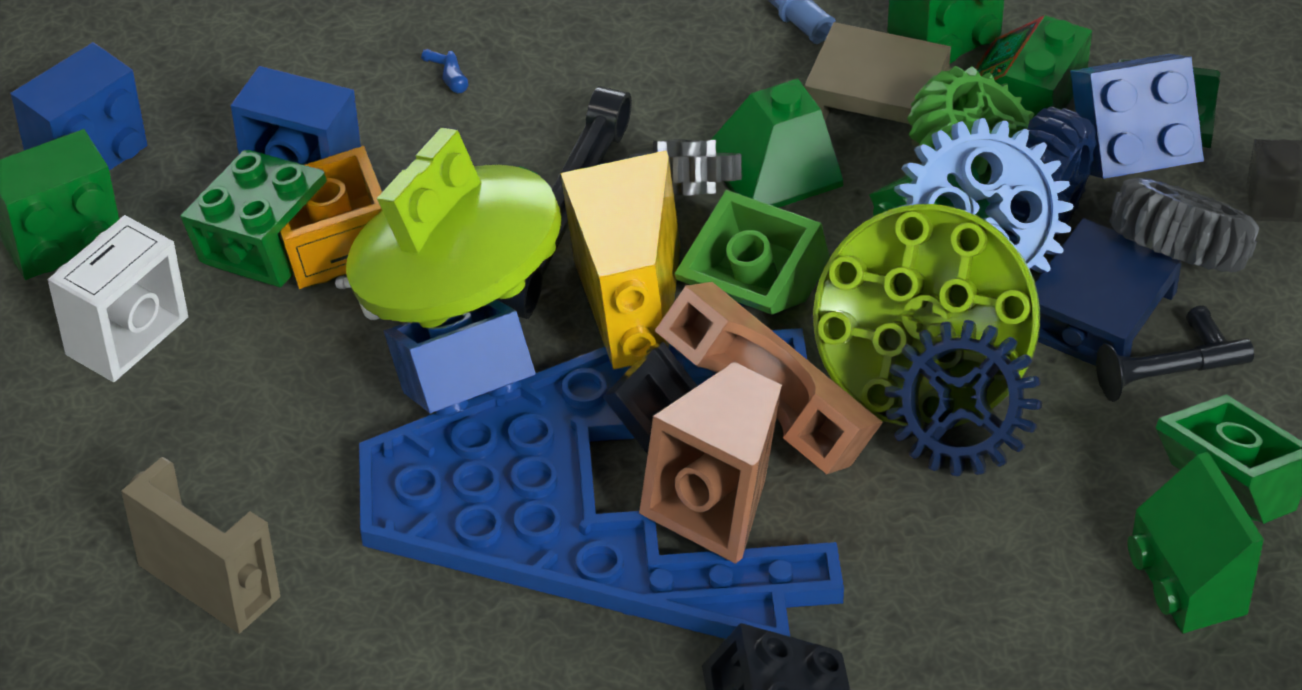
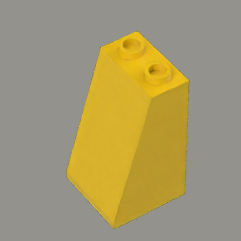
(625, 249)

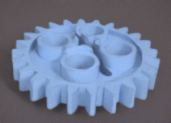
(1014, 172)

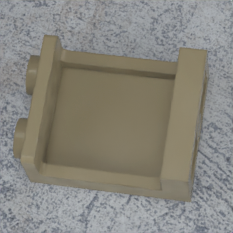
(873, 72)
(218, 571)

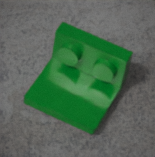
(243, 211)

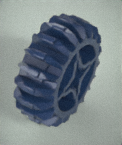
(1073, 144)
(943, 419)

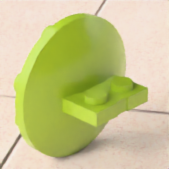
(451, 236)
(909, 276)

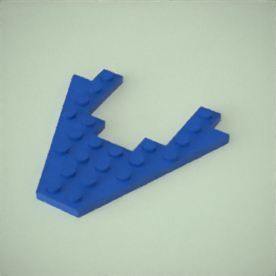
(514, 502)

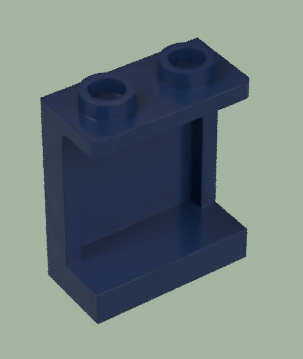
(1101, 292)

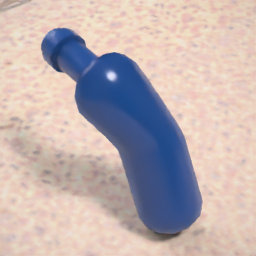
(452, 74)

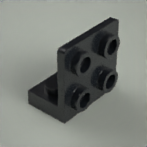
(773, 661)

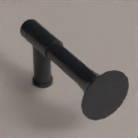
(1217, 352)

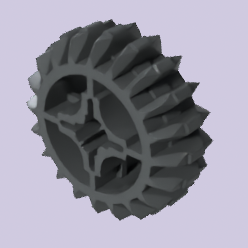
(1184, 225)

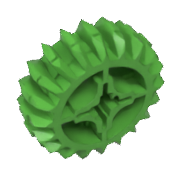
(965, 97)

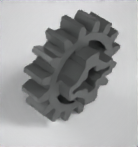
(697, 166)

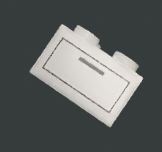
(118, 298)

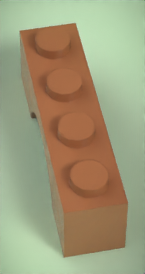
(812, 408)

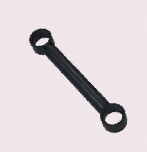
(605, 123)

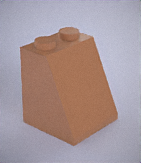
(712, 460)

